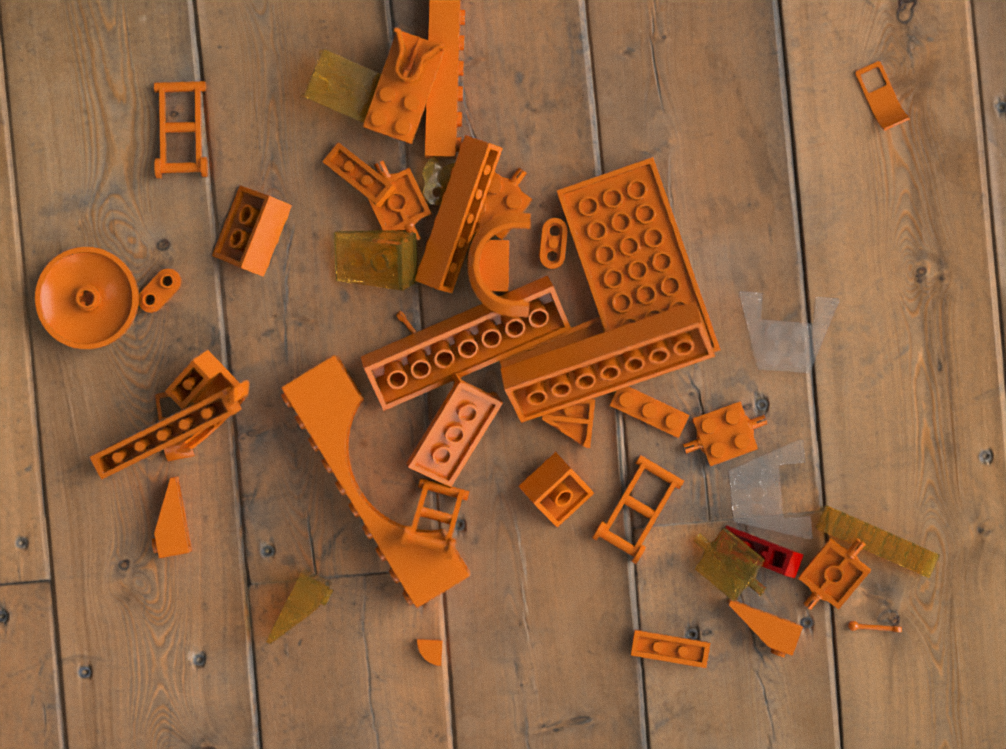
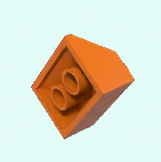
(251, 230)

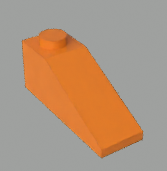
(172, 528)
(773, 630)

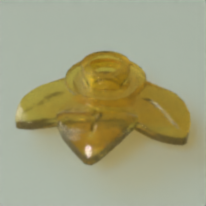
(435, 176)

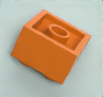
(556, 489)

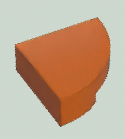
(431, 650)

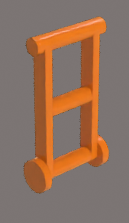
(161, 165)
(603, 529)
(444, 546)

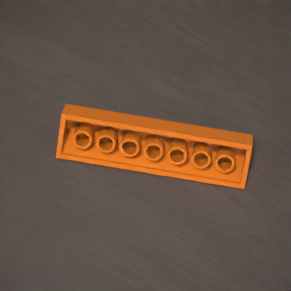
(463, 344)
(607, 362)

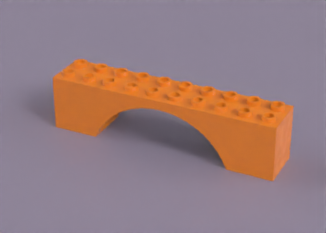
(326, 407)

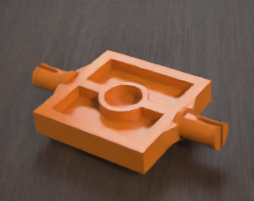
(502, 198)
(405, 204)
(725, 434)
(834, 573)

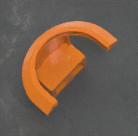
(490, 264)
(200, 380)

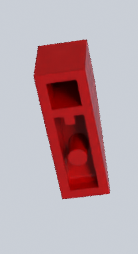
(776, 556)

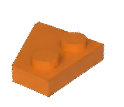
(574, 421)

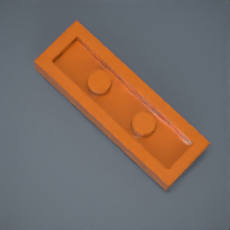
(359, 174)
(650, 410)
(670, 648)

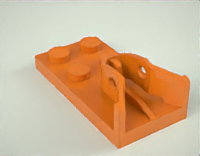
(404, 86)
(454, 432)

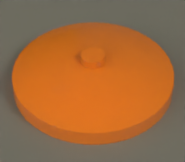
(86, 298)

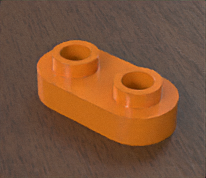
(553, 243)
(159, 290)

